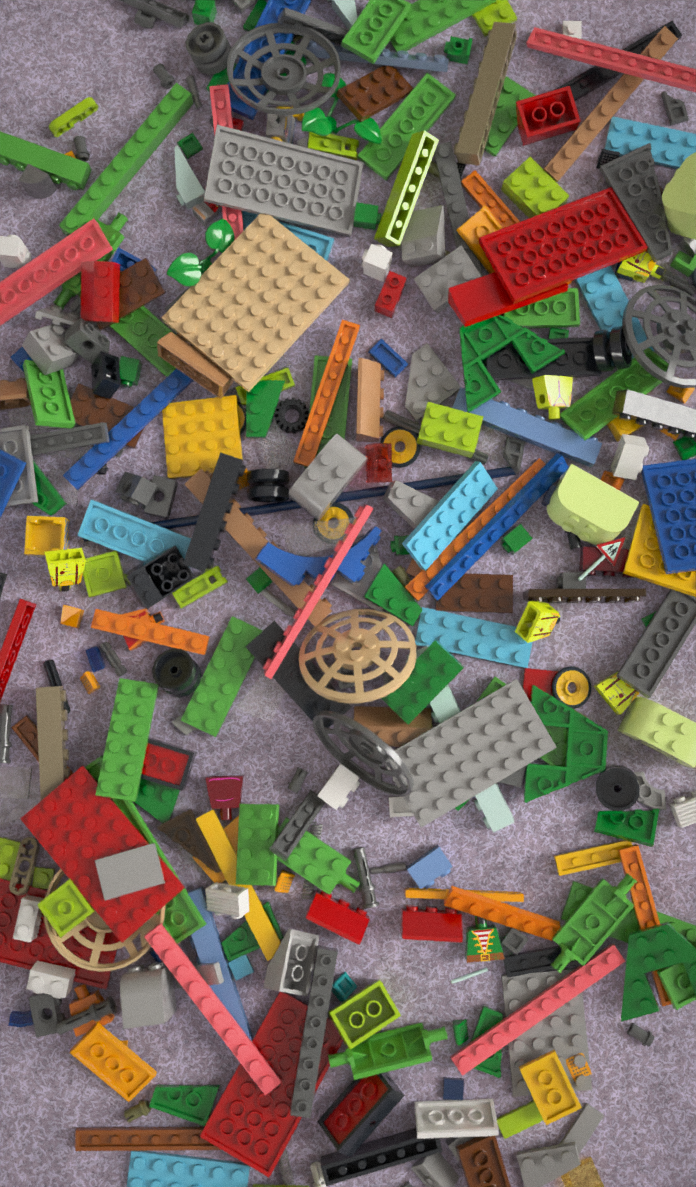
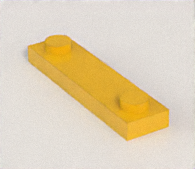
(589, 857)

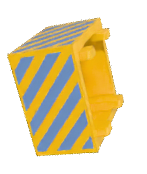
(46, 535)

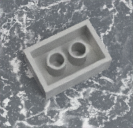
(446, 273)

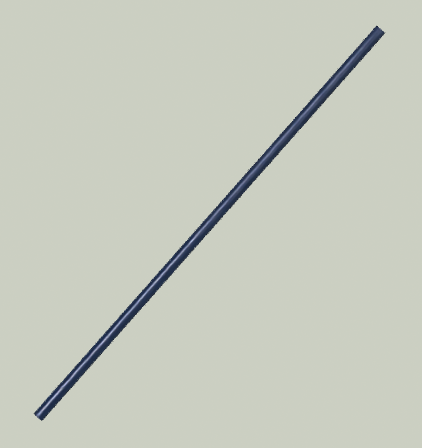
(345, 496)

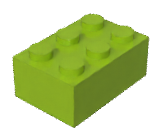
(533, 189)
(449, 429)
(364, 1014)

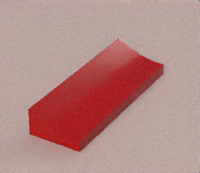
(487, 298)
(14, 640)

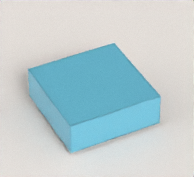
(241, 967)

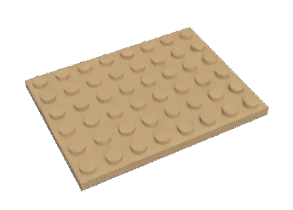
(255, 300)

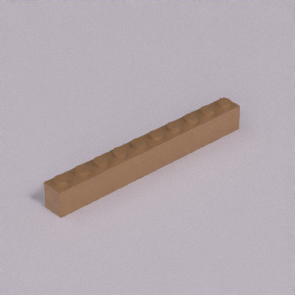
(605, 109)
(252, 541)

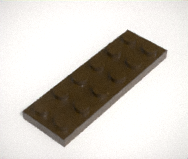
(589, 595)

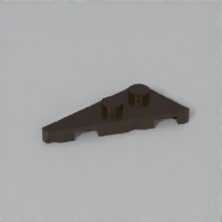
(187, 833)

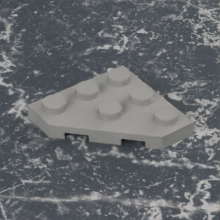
(428, 382)
(358, 588)

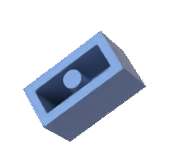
(429, 867)

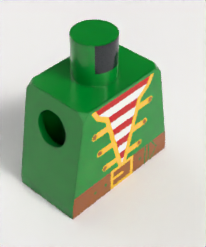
(482, 942)

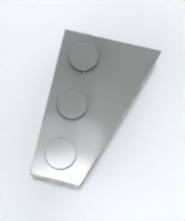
(408, 502)

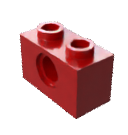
(390, 294)

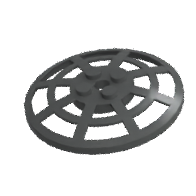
(280, 64)
(667, 332)
(366, 747)

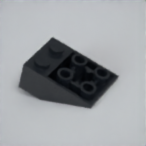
(158, 577)

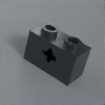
(105, 375)

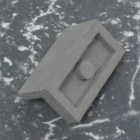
(435, 1171)

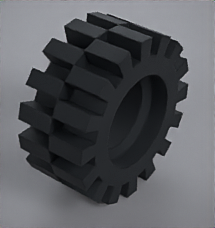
(284, 407)

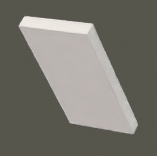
(455, 1118)

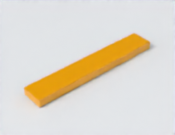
(431, 893)

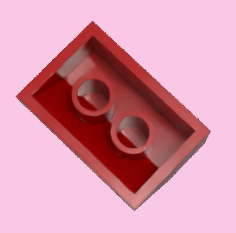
(547, 115)
(100, 291)
(338, 916)
(431, 924)

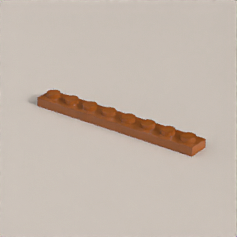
(140, 1139)

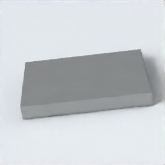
(129, 871)

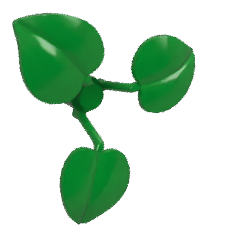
(316, 122)
(187, 268)

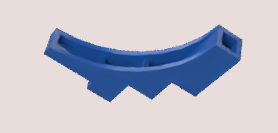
(292, 567)

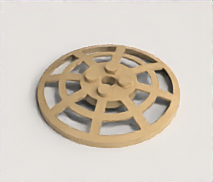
(357, 659)
(96, 923)

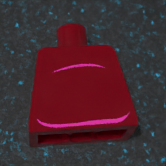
(225, 793)

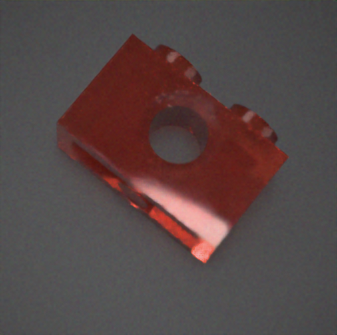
(379, 463)

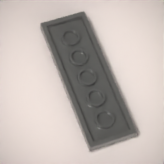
(659, 643)

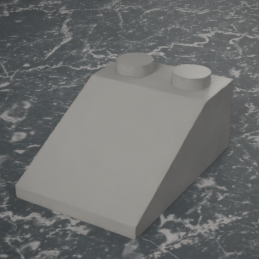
(424, 237)
(293, 963)

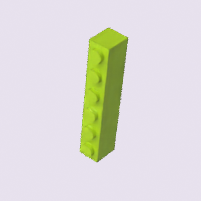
(406, 189)

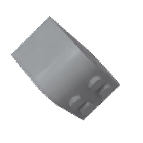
(327, 476)
(147, 995)

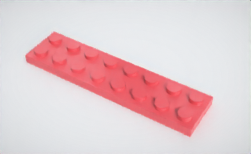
(51, 269)

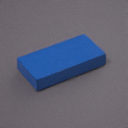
(388, 358)

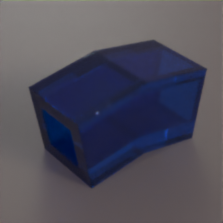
(95, 659)
(20, 1019)

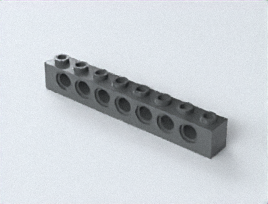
(313, 1031)

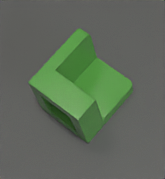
(684, 263)

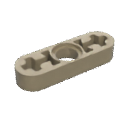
(29, 873)

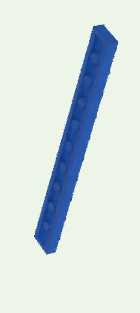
(127, 428)
(497, 527)

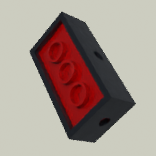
(167, 764)
(359, 1111)

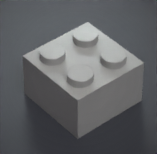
(49, 350)

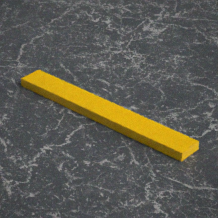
(227, 861)

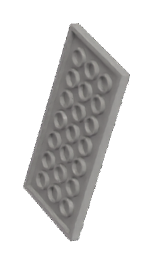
(283, 181)
(472, 751)

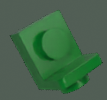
(397, 546)

